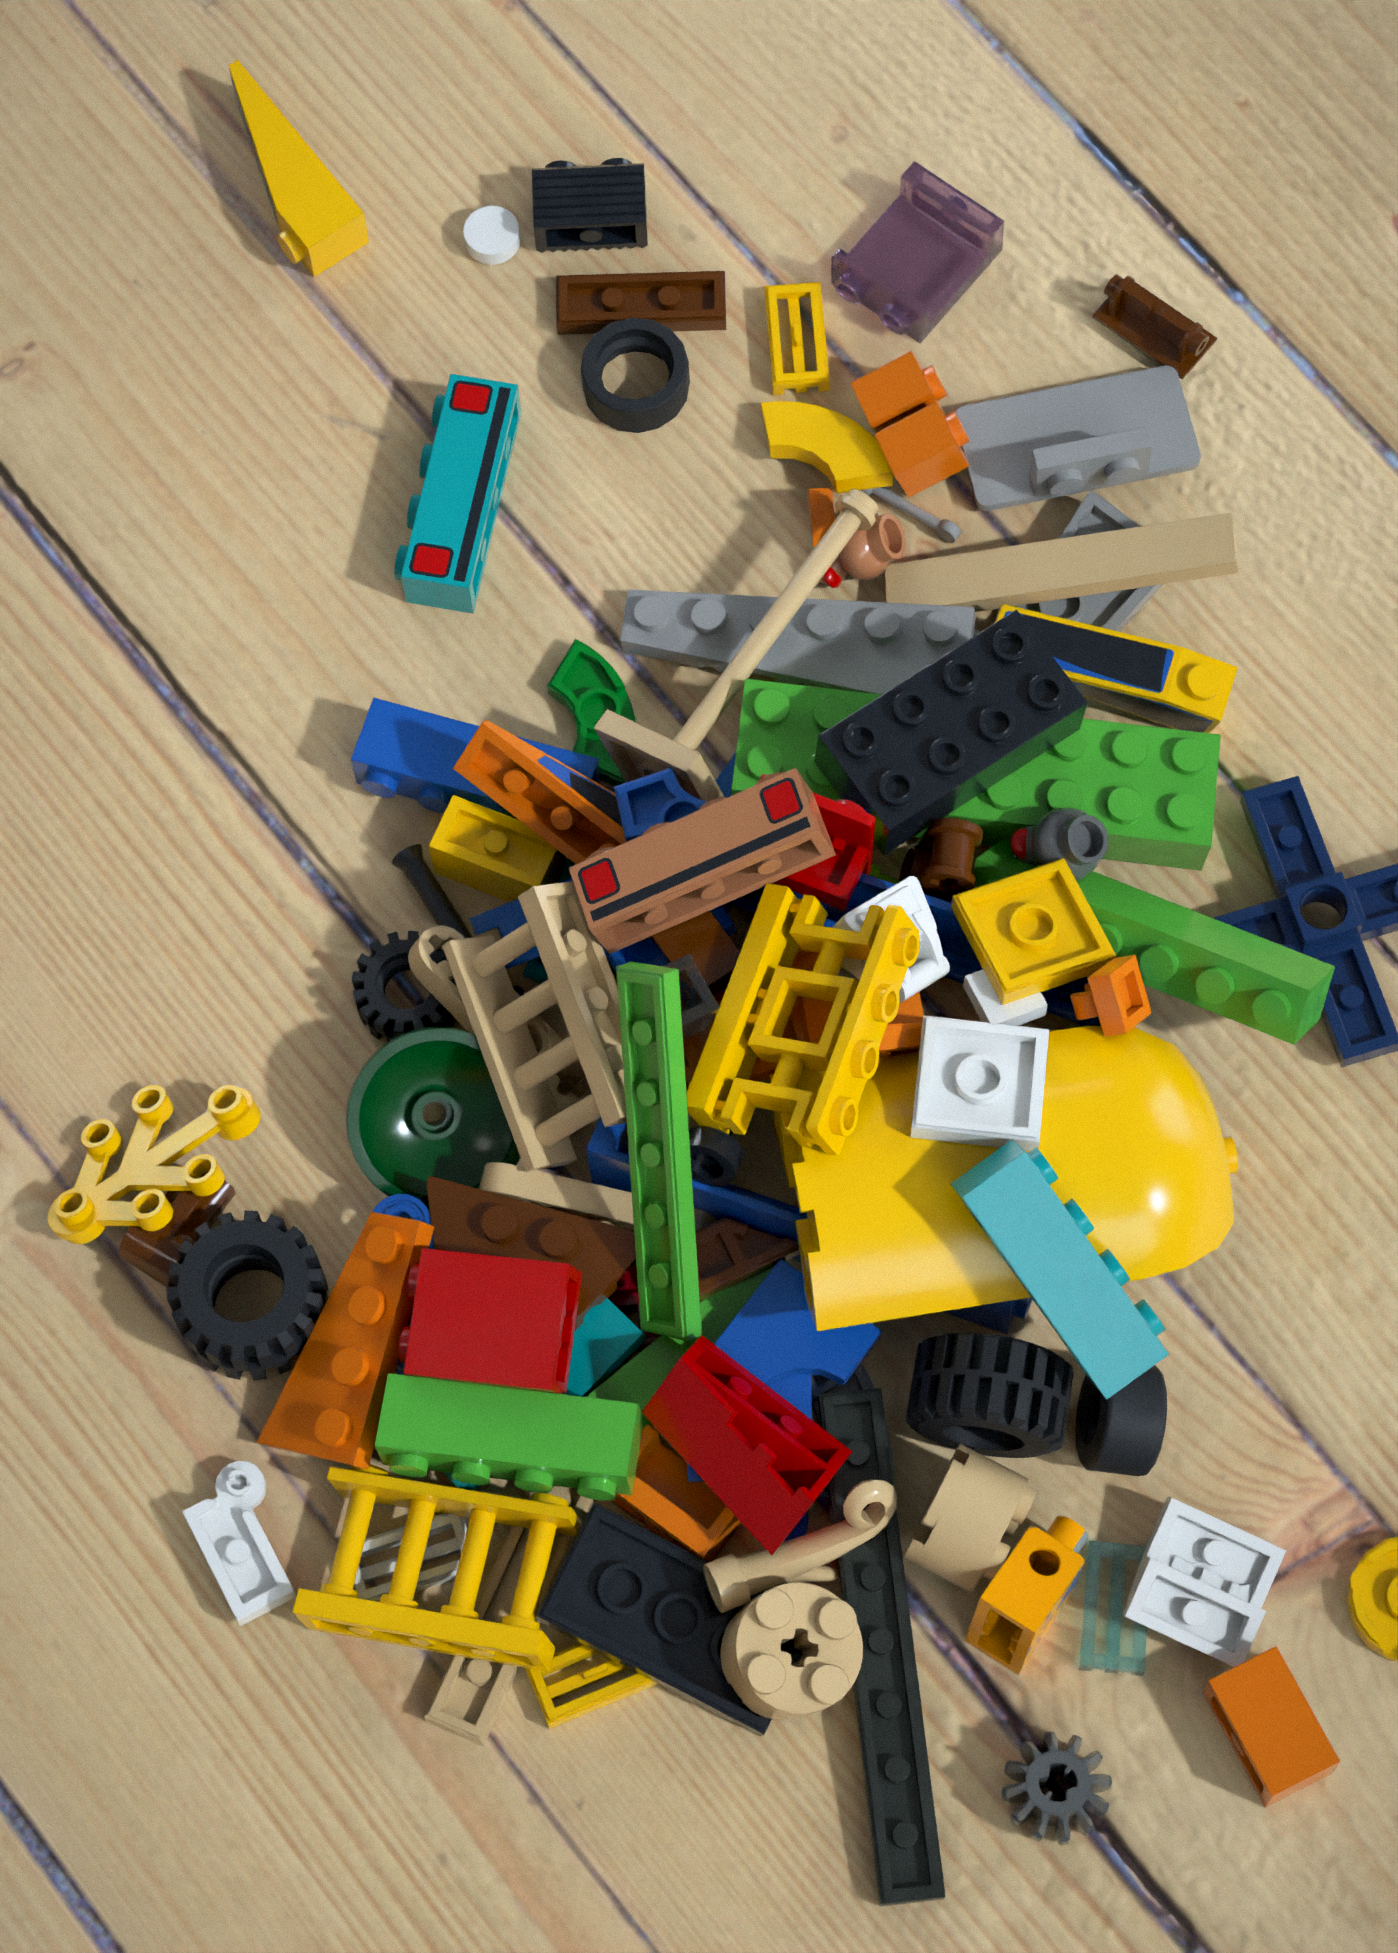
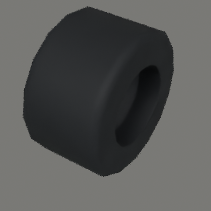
(1124, 1430)

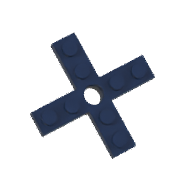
(1367, 905)

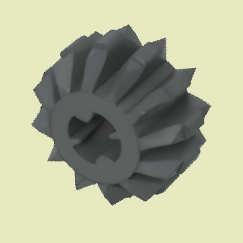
(1078, 1799)

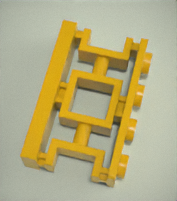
(760, 1004)

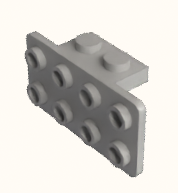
(1078, 438)

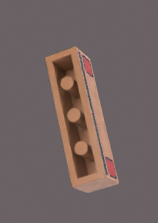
(701, 860)

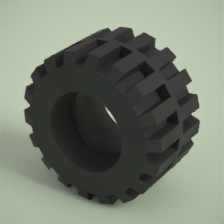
(236, 1249)
(990, 1394)

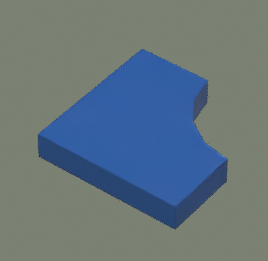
(778, 1337)

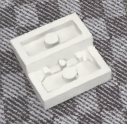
(1203, 1582)

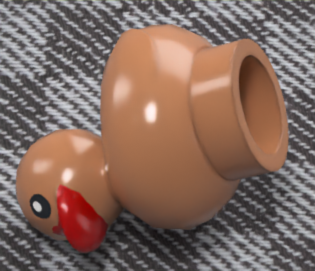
(868, 552)

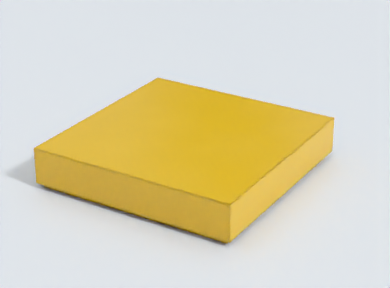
(1032, 931)

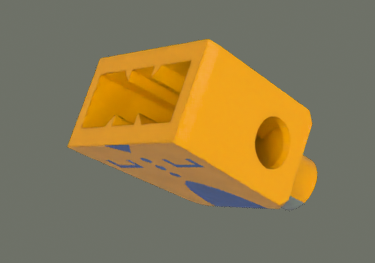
(1028, 1593)

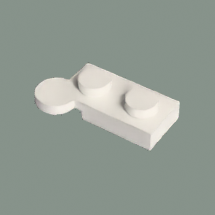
(237, 1544)

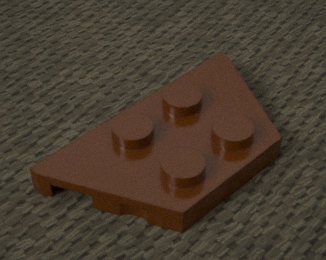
(503, 1226)

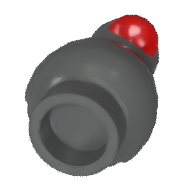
(1066, 835)

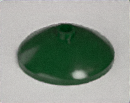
(387, 1106)

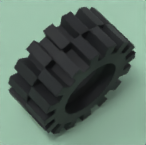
(371, 984)

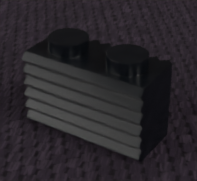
(589, 206)

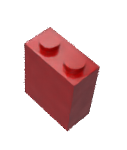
(491, 1320)

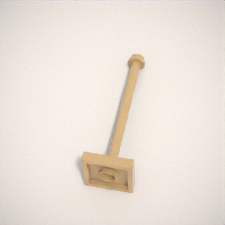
(644, 752)

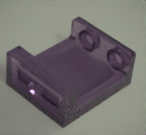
(919, 254)

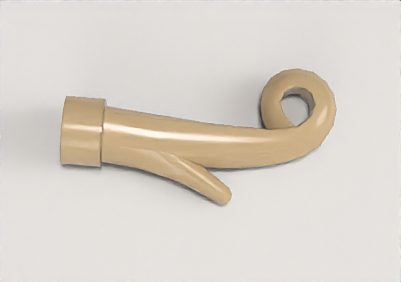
(803, 1558)

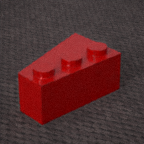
(745, 1441)

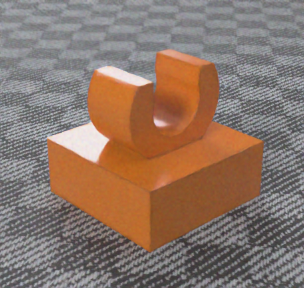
(1115, 996)

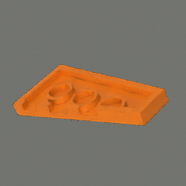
(341, 1375)

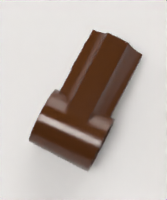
(156, 1249)

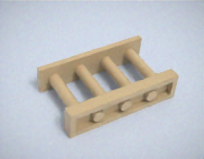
(589, 1004)

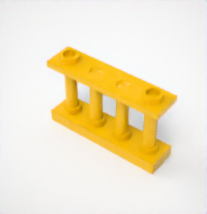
(457, 1626)

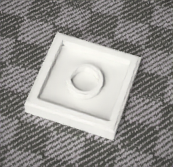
(979, 1083)

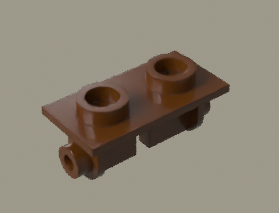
(1153, 325)

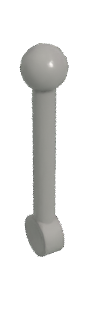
(945, 529)

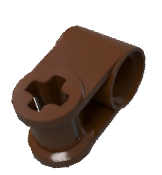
(944, 858)

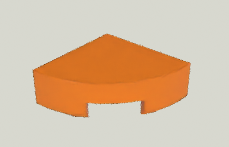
(820, 512)

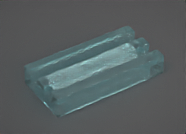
(1111, 1661)

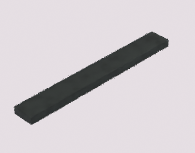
(887, 1683)

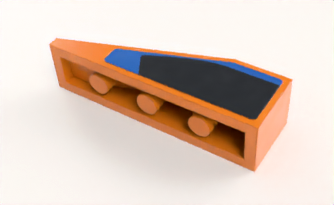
(542, 792)

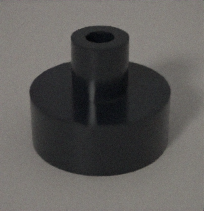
(714, 1156)

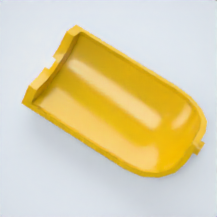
(1119, 1126)

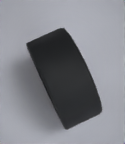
(627, 337)

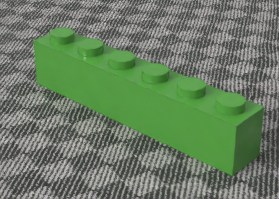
(1196, 954)

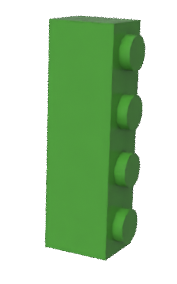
(509, 1436)

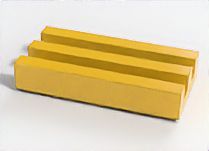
(800, 378)
(558, 1715)

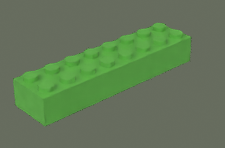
(1140, 781)

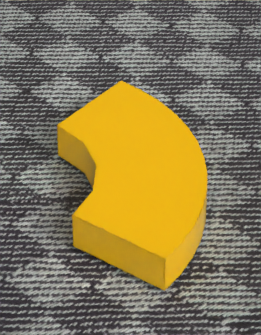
(827, 442)

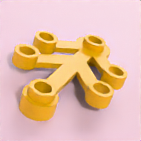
(92, 1203)

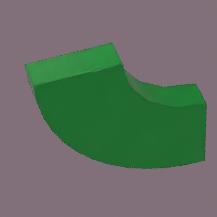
(587, 689)

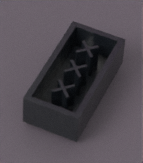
(951, 730)

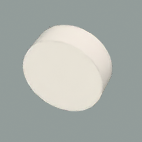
(492, 235)

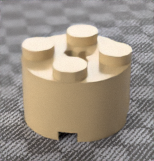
(968, 1518)
(820, 1628)

